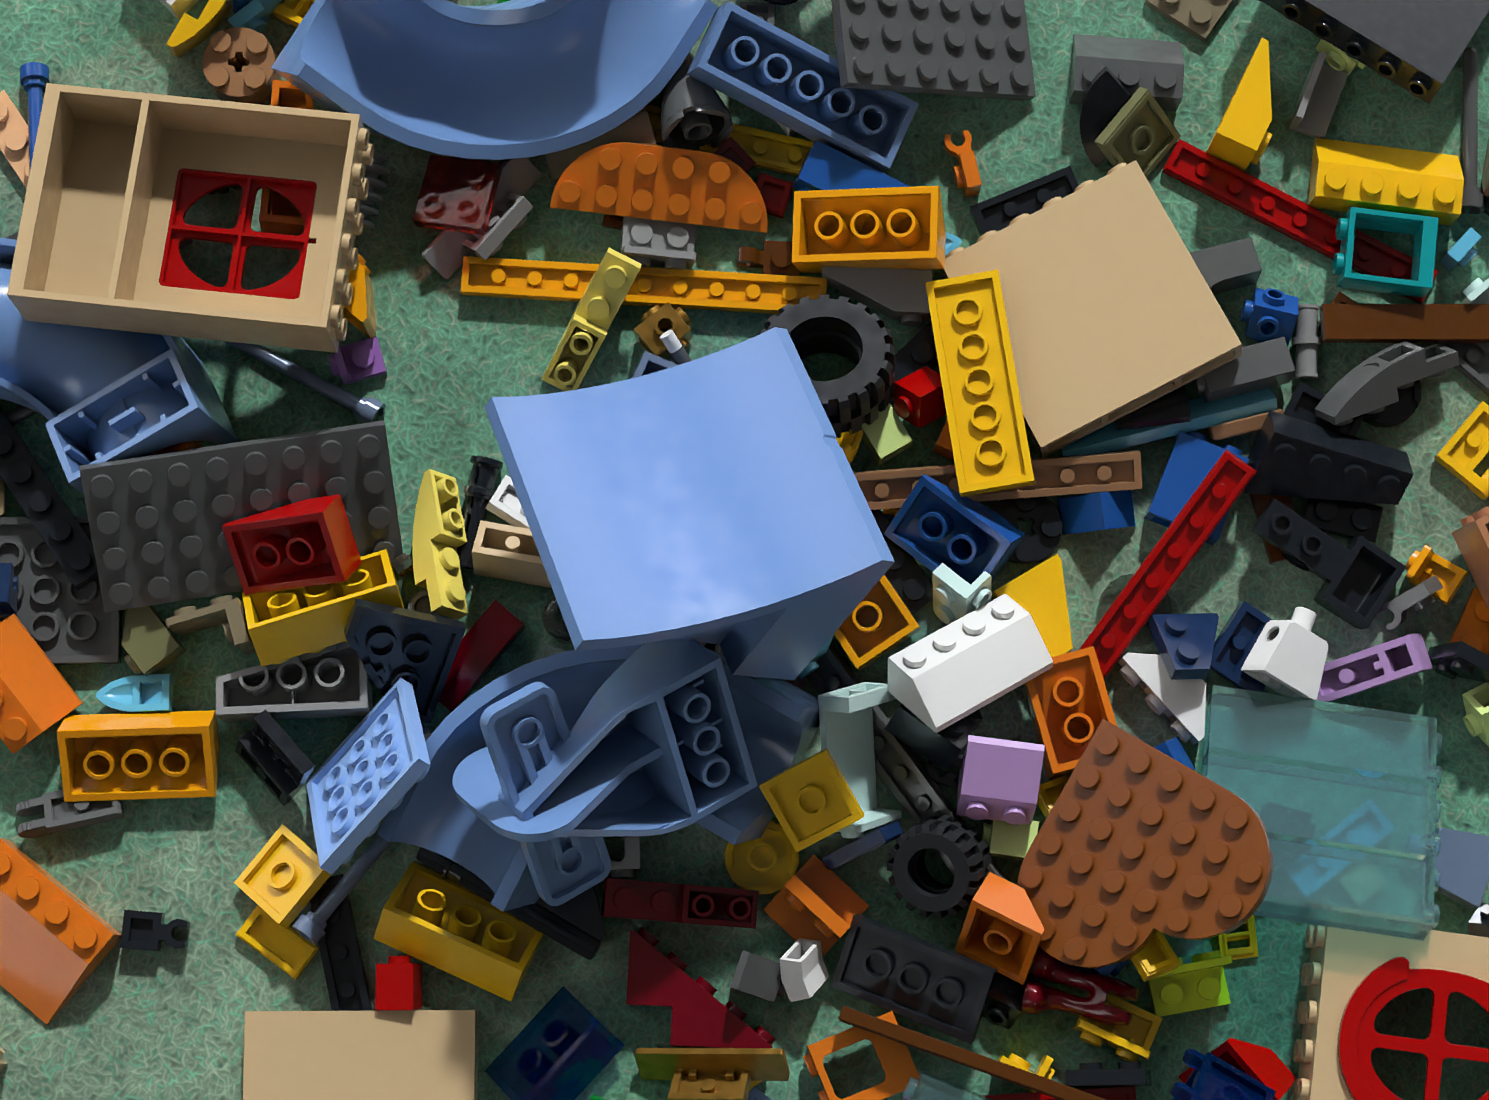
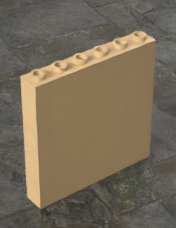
(1099, 306)
(361, 1055)

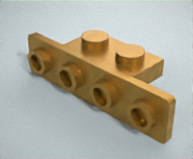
(711, 1071)

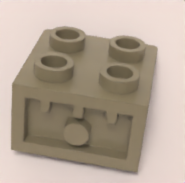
(222, 611)

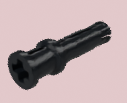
(478, 496)

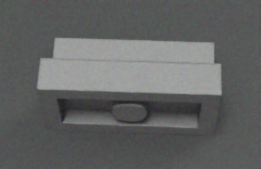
(1318, 99)

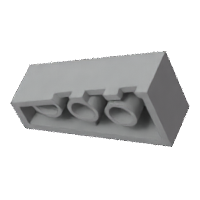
(301, 688)

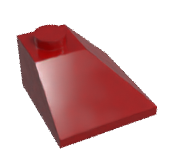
(1256, 1062)

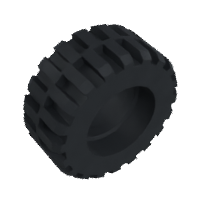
(851, 331)

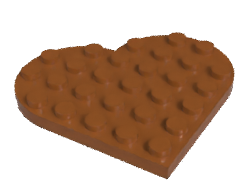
(1141, 852)

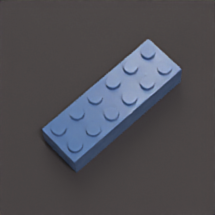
(799, 87)

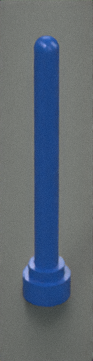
(34, 79)

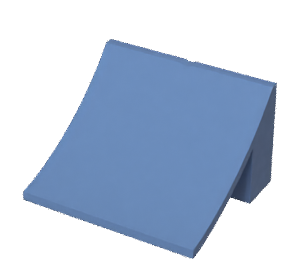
(696, 507)

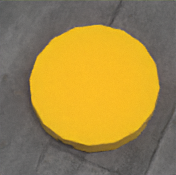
(762, 869)

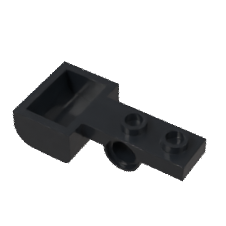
(1353, 576)

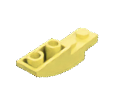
(591, 321)
(436, 536)

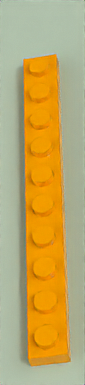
(651, 286)

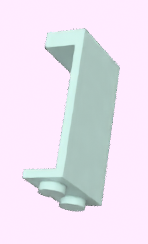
(849, 736)

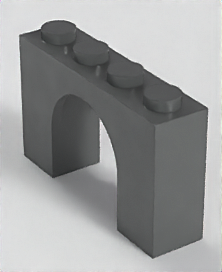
(1261, 364)

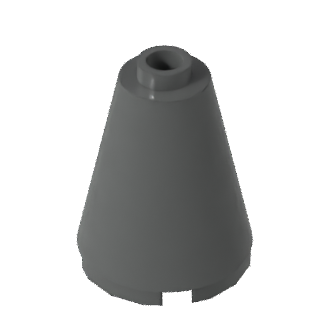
(692, 112)

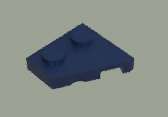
(1185, 642)
(1235, 644)

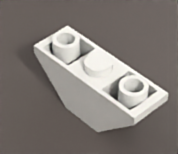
(1179, 699)

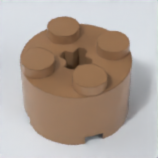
(229, 52)

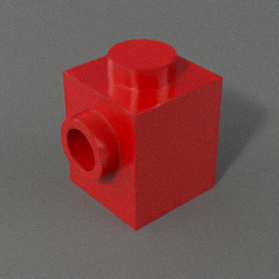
(919, 397)
(398, 984)

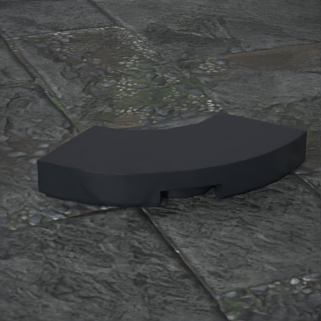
(1098, 108)

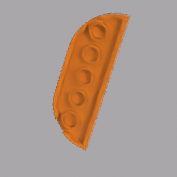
(662, 186)

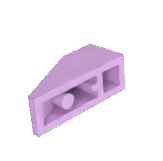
(1374, 667)

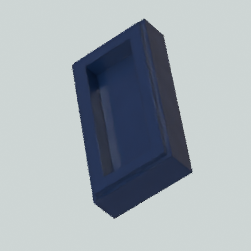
(862, 846)

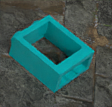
(1424, 249)

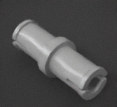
(1307, 342)

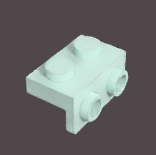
(955, 596)

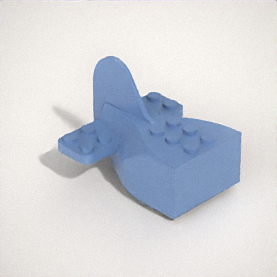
(640, 761)

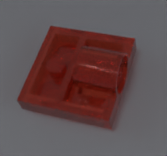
(457, 194)

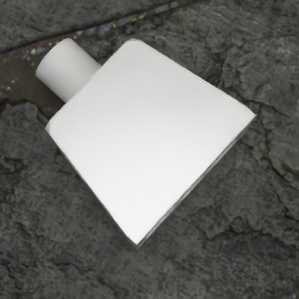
(1289, 656)

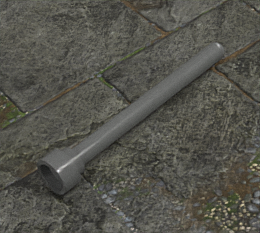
(1472, 194)

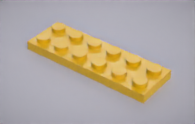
(979, 383)

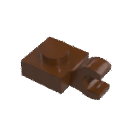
(774, 258)

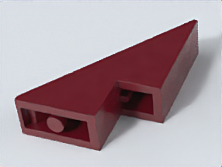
(696, 1014)

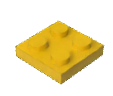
(811, 800)
(283, 876)

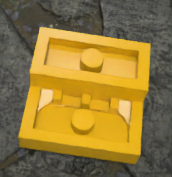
(192, 32)

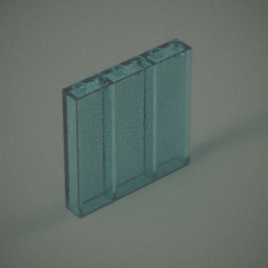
(1341, 806)

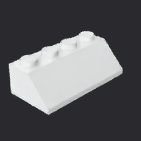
(968, 663)

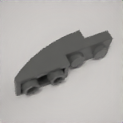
(1376, 380)

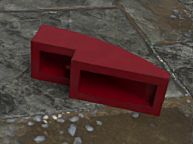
(480, 652)

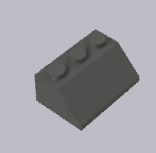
(1133, 62)

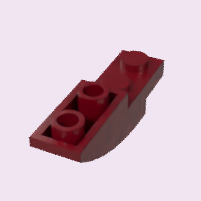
(680, 903)

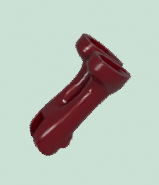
(1041, 997)

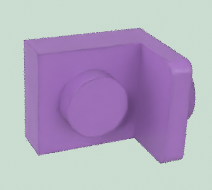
(358, 361)

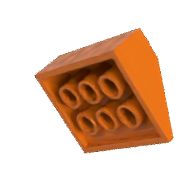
(45, 935)

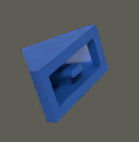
(1096, 512)

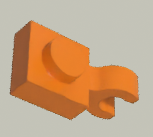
(966, 171)

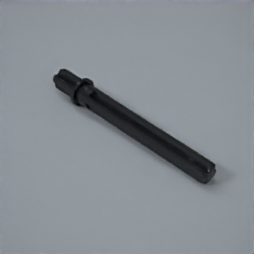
(532, 914)

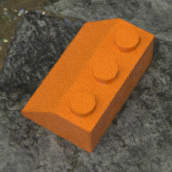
(30, 687)

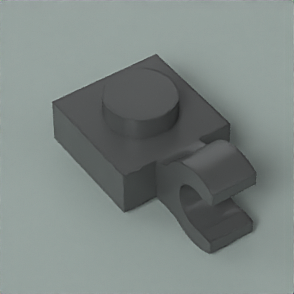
(1417, 597)

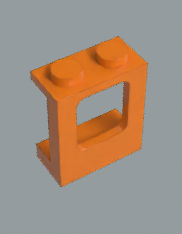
(892, 1055)

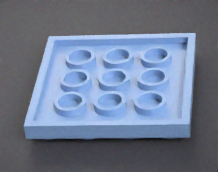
(367, 776)

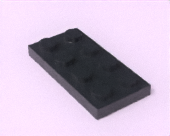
(914, 978)

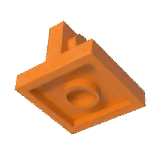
(815, 905)

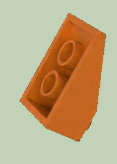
(1068, 708)

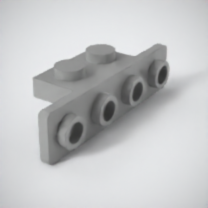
(507, 214)

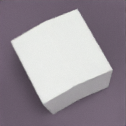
(803, 969)

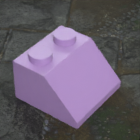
(999, 780)

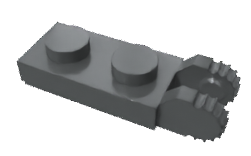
(64, 815)

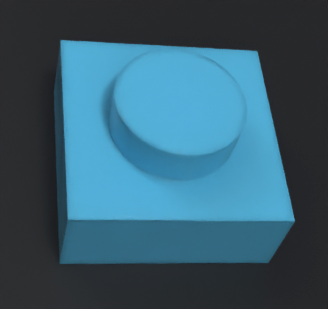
(1462, 251)

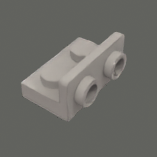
(658, 242)

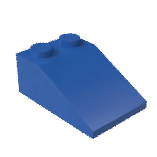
(953, 530)

